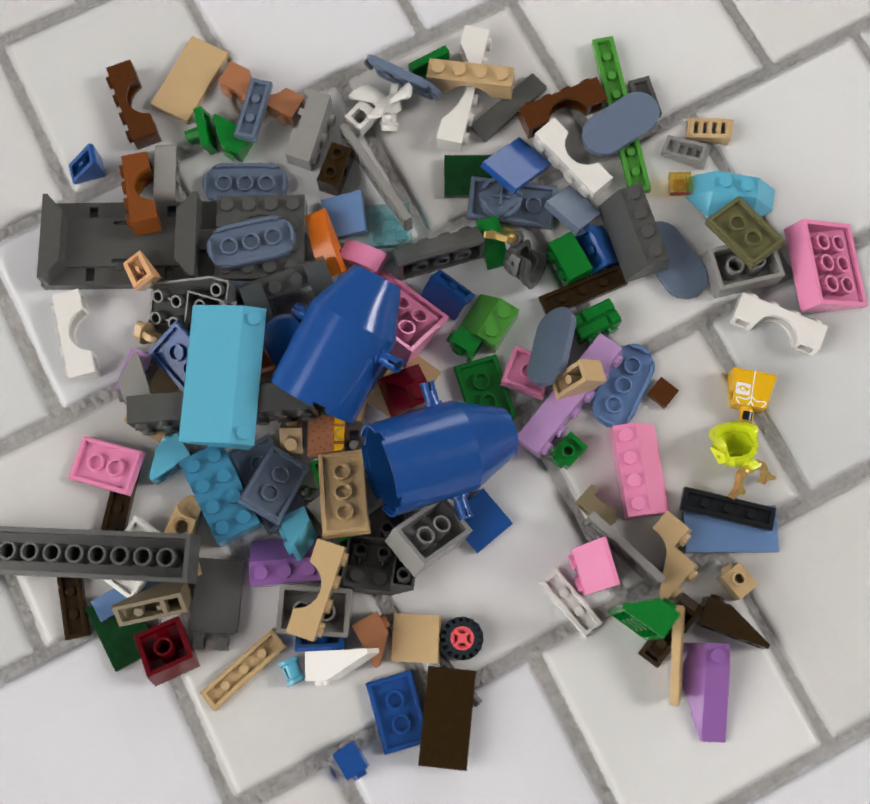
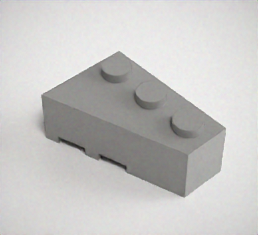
(311, 130)

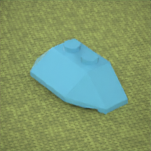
(716, 189)

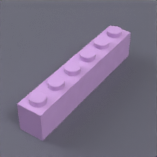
(555, 414)

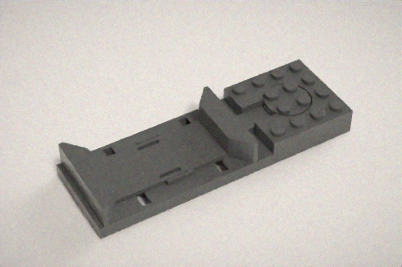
(76, 242)

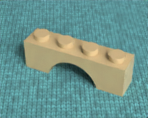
(492, 79)
(307, 620)

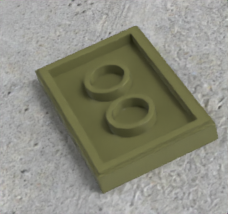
(745, 232)

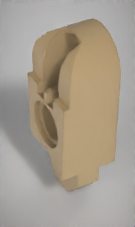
(186, 511)

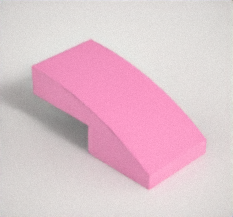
(363, 255)

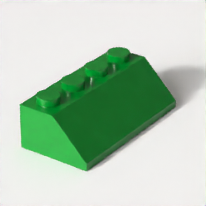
(647, 618)

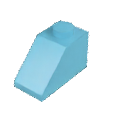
(167, 458)

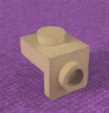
(292, 437)

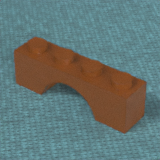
(138, 174)

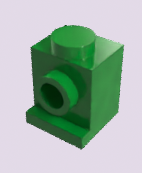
(464, 343)
(572, 442)

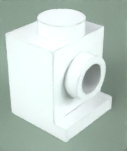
(359, 114)

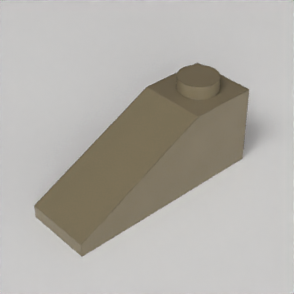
(153, 603)

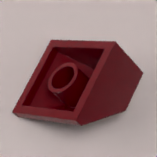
(402, 390)

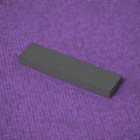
(507, 109)

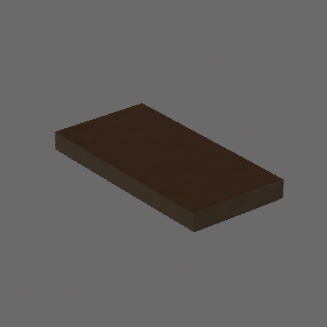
(447, 718)

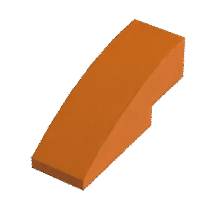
(325, 241)

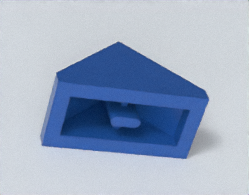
(87, 166)

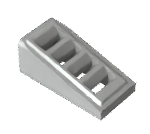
(692, 160)

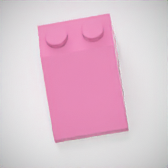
(593, 567)

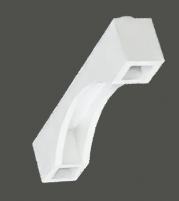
(453, 126)

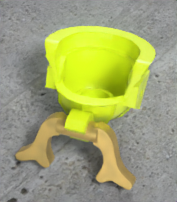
(736, 447)

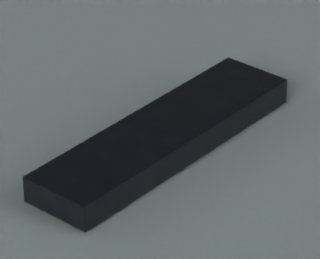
(727, 509)

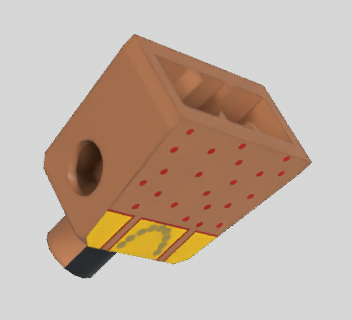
(328, 435)

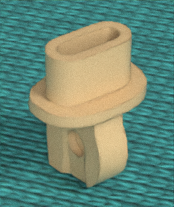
(146, 333)

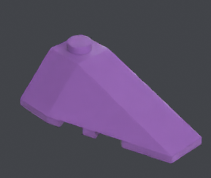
(707, 687)

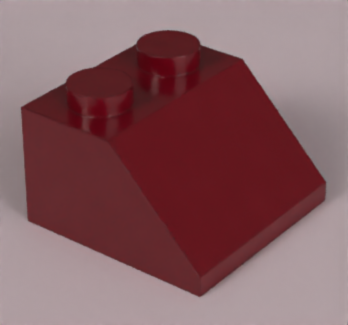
(166, 651)

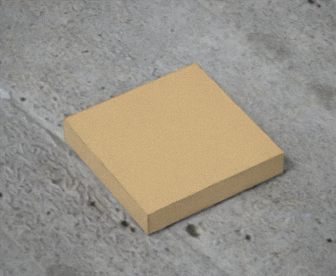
(416, 638)

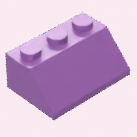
(273, 565)

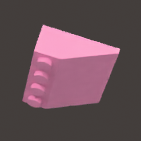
(824, 266)
(416, 321)

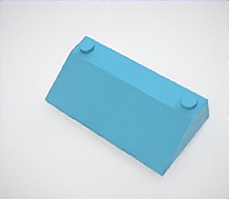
(222, 376)

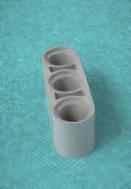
(166, 173)

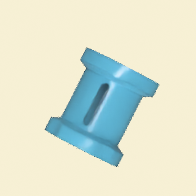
(292, 671)

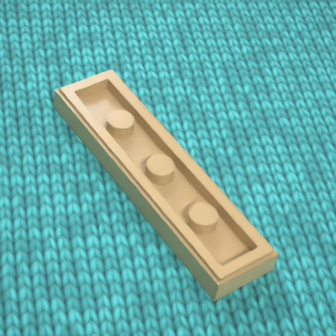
(677, 658)
(243, 669)

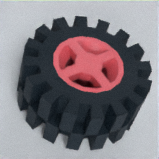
(462, 638)

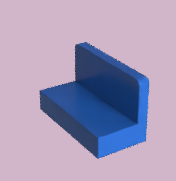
(597, 247)
(447, 294)

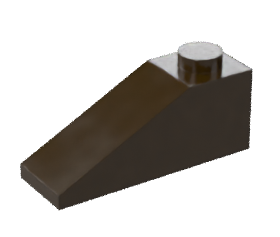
(726, 620)
(657, 650)

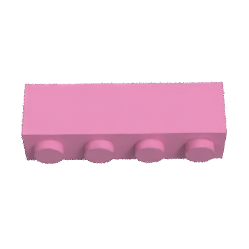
(638, 470)

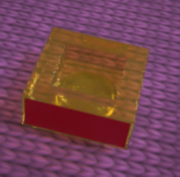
(680, 183)

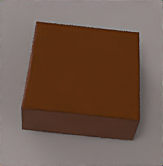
(662, 392)

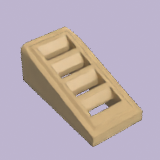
(717, 123)

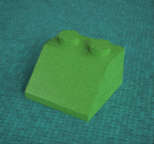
(490, 320)

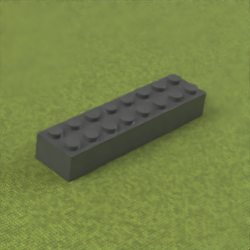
(163, 410)

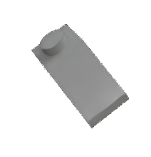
(133, 379)

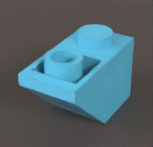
(298, 532)

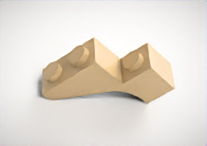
(677, 566)

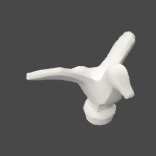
(385, 105)

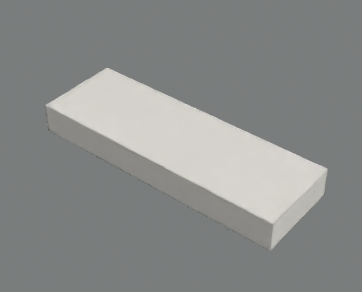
(571, 602)

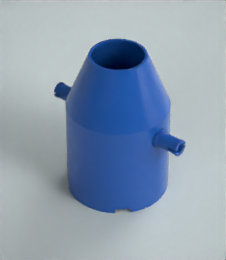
(342, 343)
(436, 453)

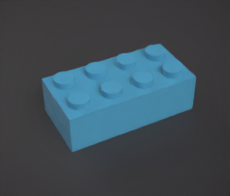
(217, 492)

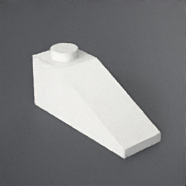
(334, 664)

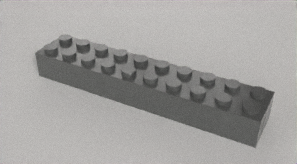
(99, 554)

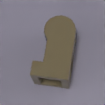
(589, 502)

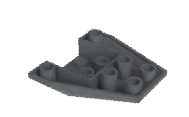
(175, 298)
(372, 563)

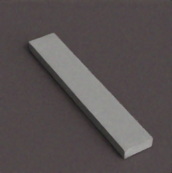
(376, 178)

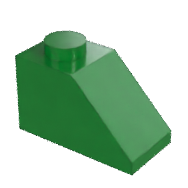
(231, 147)
(494, 249)

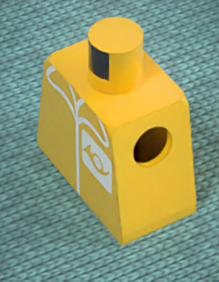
(749, 391)

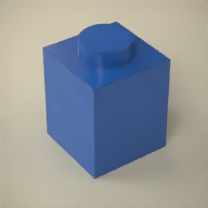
(351, 761)

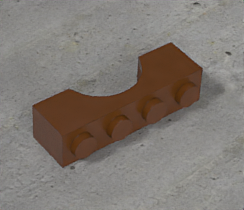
(126, 83)
(585, 97)

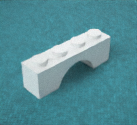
(589, 179)
(70, 311)
(804, 333)

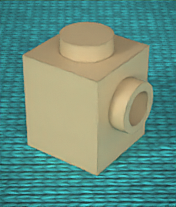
(736, 580)

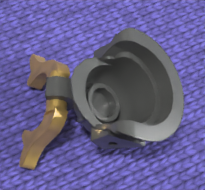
(519, 258)

